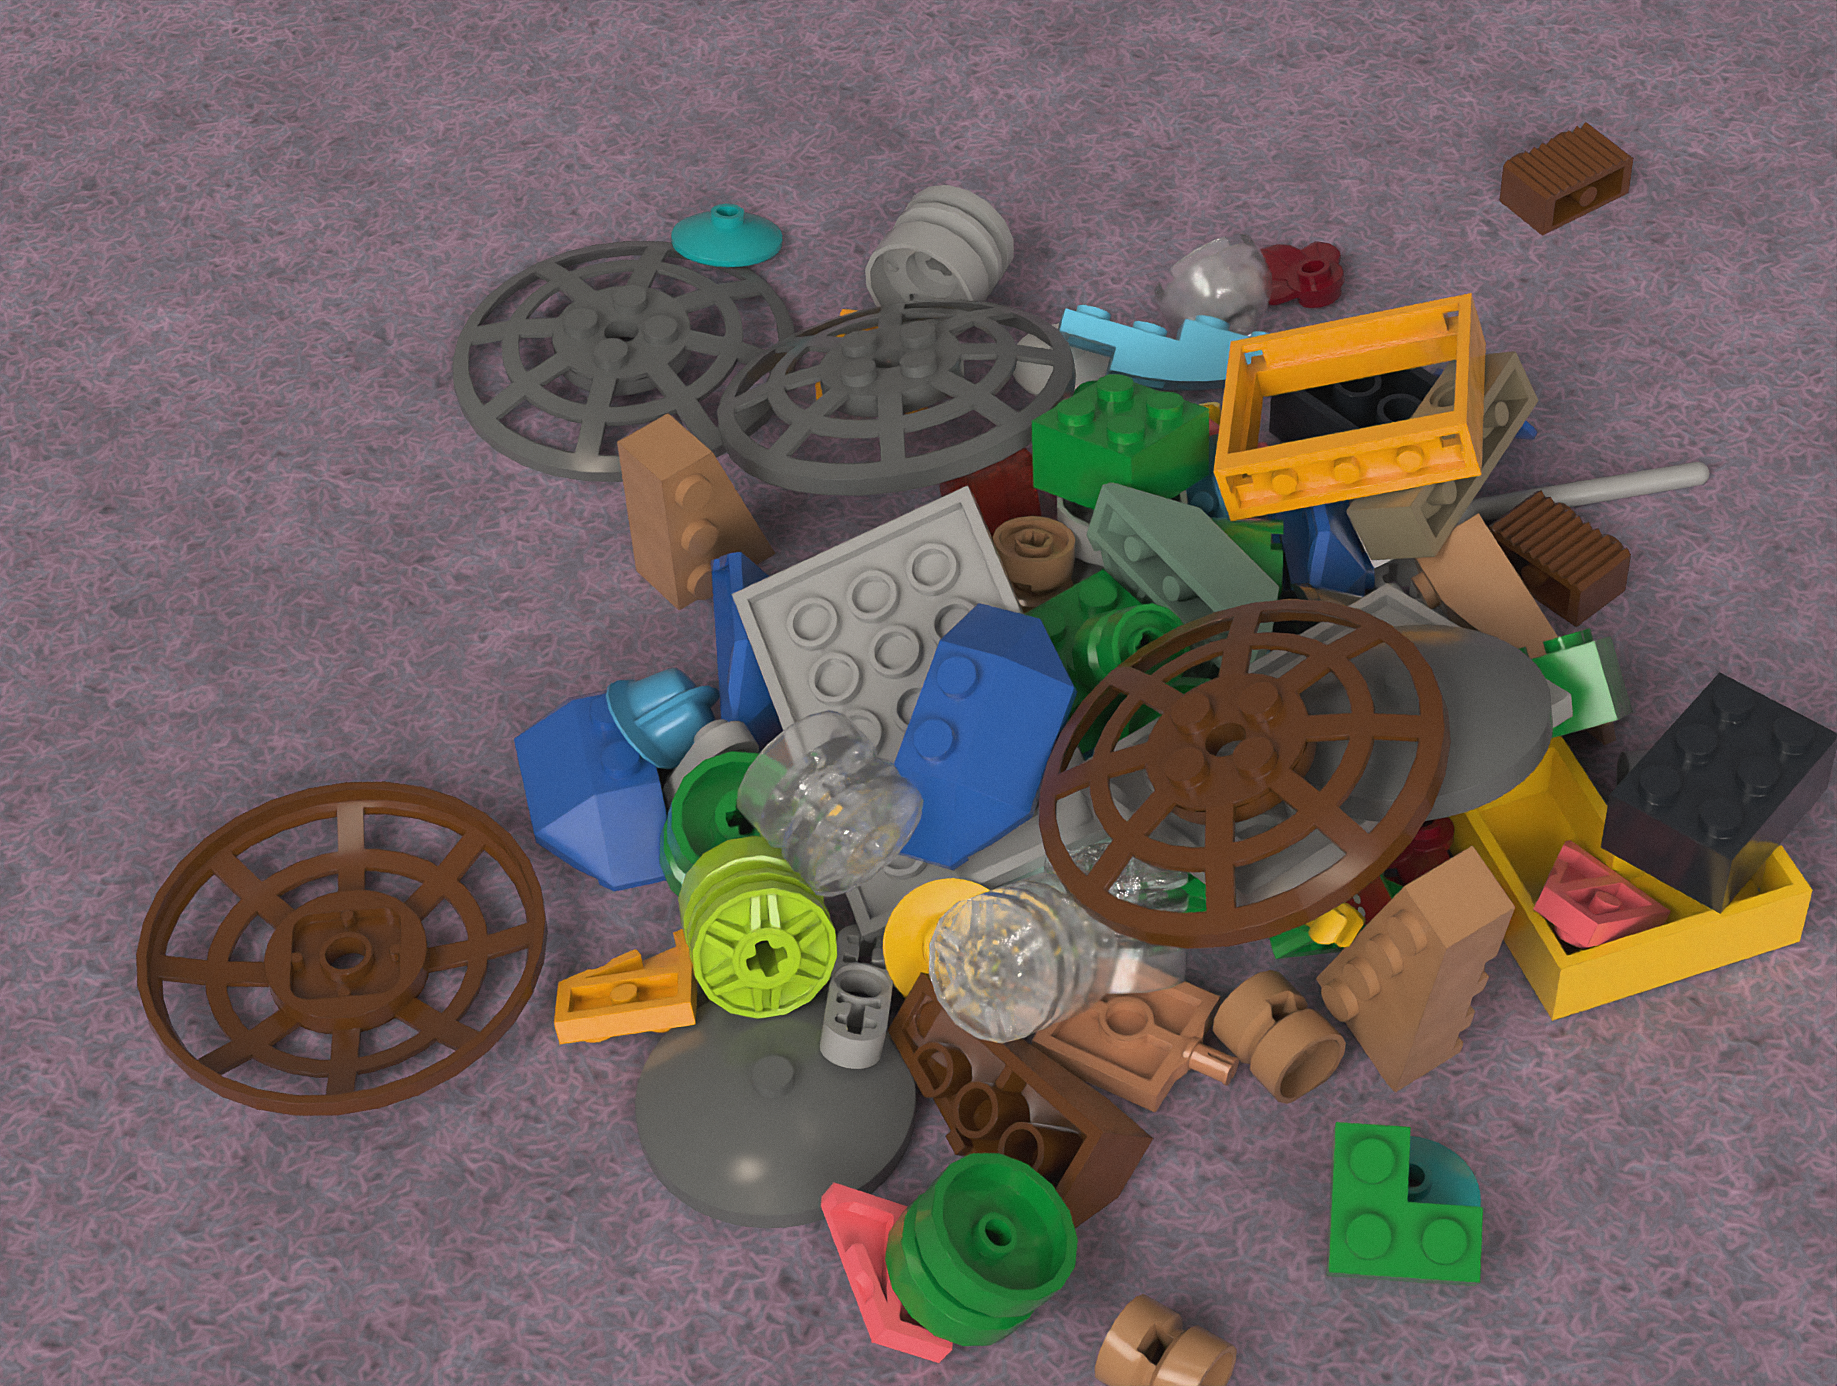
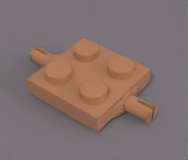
(1140, 1043)

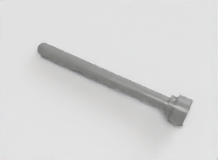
(1595, 489)

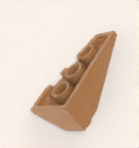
(1485, 594)

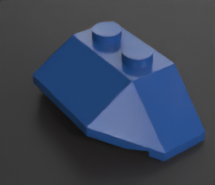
(1323, 549)
(741, 683)
(983, 733)
(592, 794)

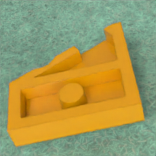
(628, 996)

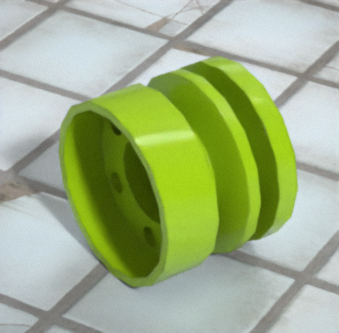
(748, 896)

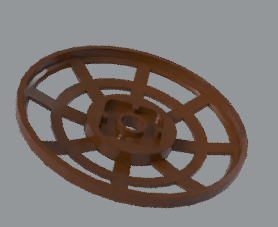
(1260, 773)
(339, 924)

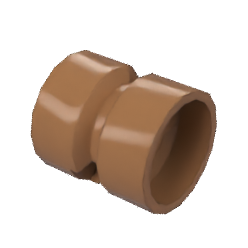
(1036, 558)
(1281, 1039)
(1153, 1350)

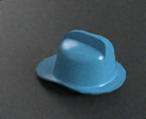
(661, 714)

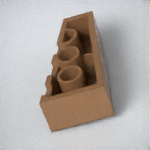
(1418, 966)

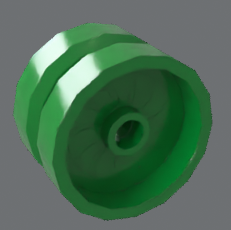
(704, 814)
(981, 1249)

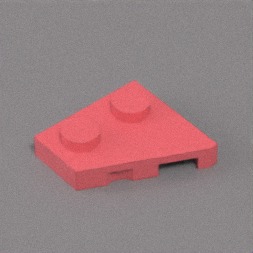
(1593, 902)
(860, 1233)

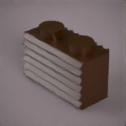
(1565, 178)
(1562, 558)

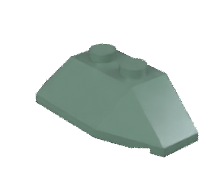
(1176, 560)

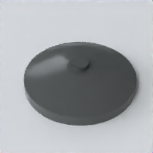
(1495, 713)
(761, 1124)

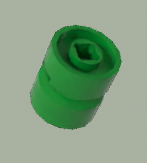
(1116, 635)

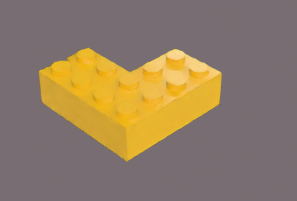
(1519, 845)

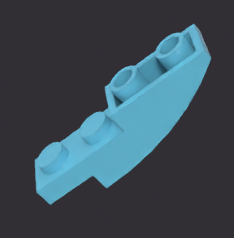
(1150, 358)

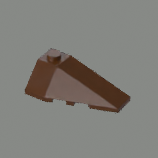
(1018, 1105)

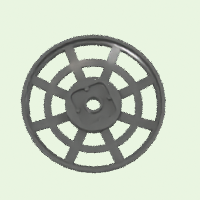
(606, 366)
(890, 375)

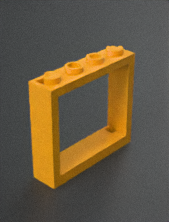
(1362, 459)

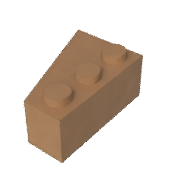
(682, 511)

